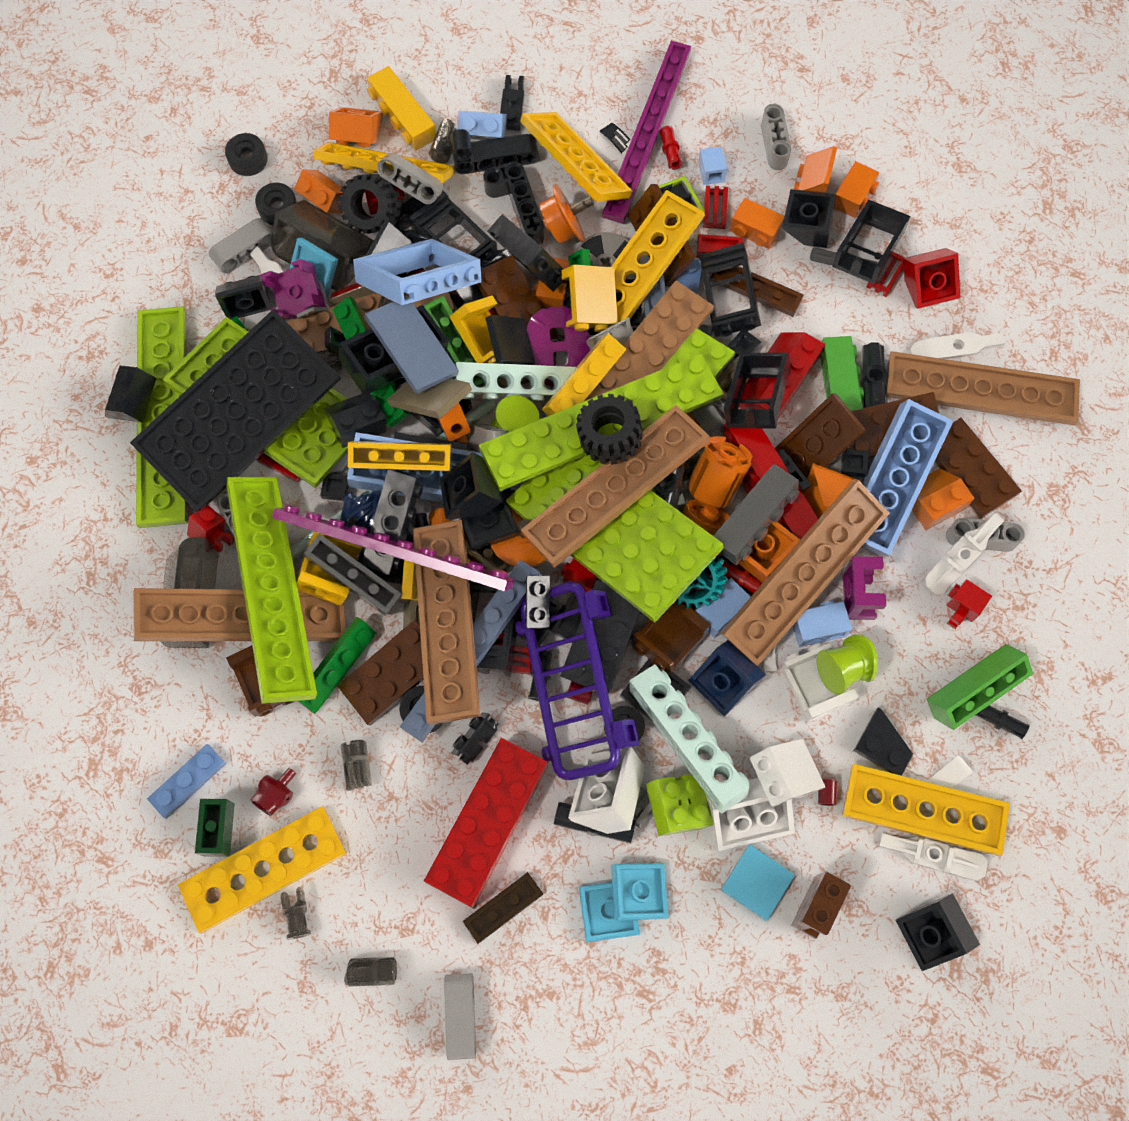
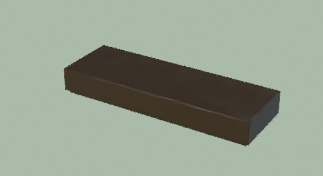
(503, 908)

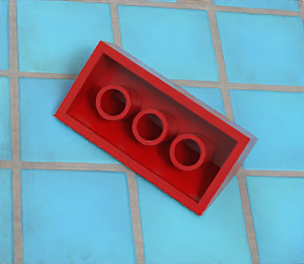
(803, 355)

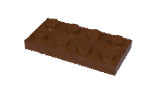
(639, 214)
(511, 291)
(878, 419)
(822, 435)
(973, 463)
(386, 675)

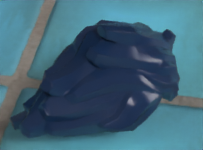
(360, 509)

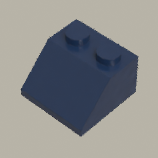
(726, 677)

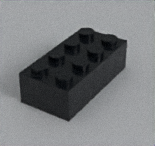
(370, 362)
(612, 638)

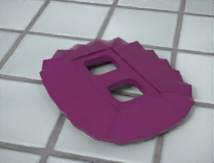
(543, 347)

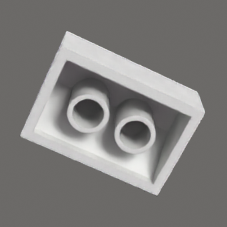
(609, 798)
(751, 819)

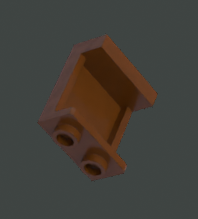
(670, 637)
(245, 671)
(821, 905)

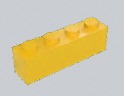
(401, 108)
(586, 375)
(399, 455)

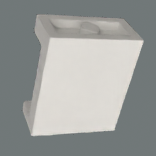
(808, 687)
(787, 772)

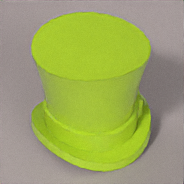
(515, 413)
(847, 664)

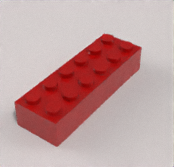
(797, 516)
(486, 823)

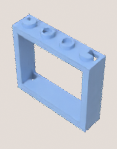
(380, 271)

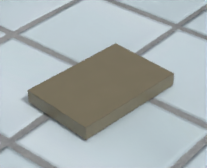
(432, 401)

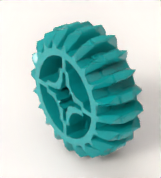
(712, 585)

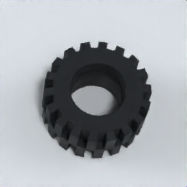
(353, 207)
(607, 411)

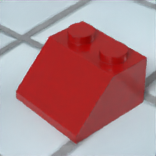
(932, 277)

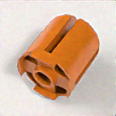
(719, 472)

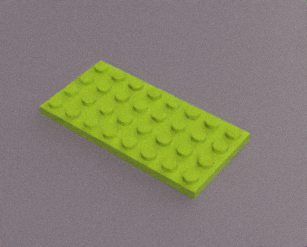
(307, 446)
(642, 554)

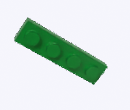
(339, 661)

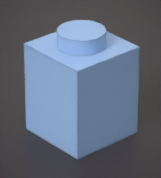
(712, 165)

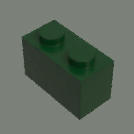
(214, 828)

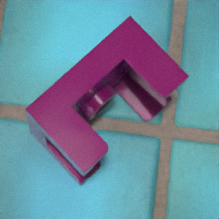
(294, 289)
(855, 576)

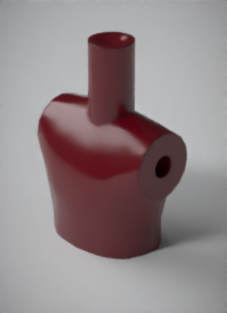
(273, 793)

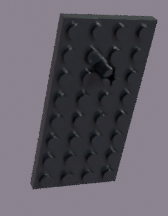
(235, 410)

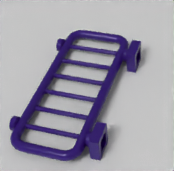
(618, 734)

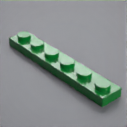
(352, 323)

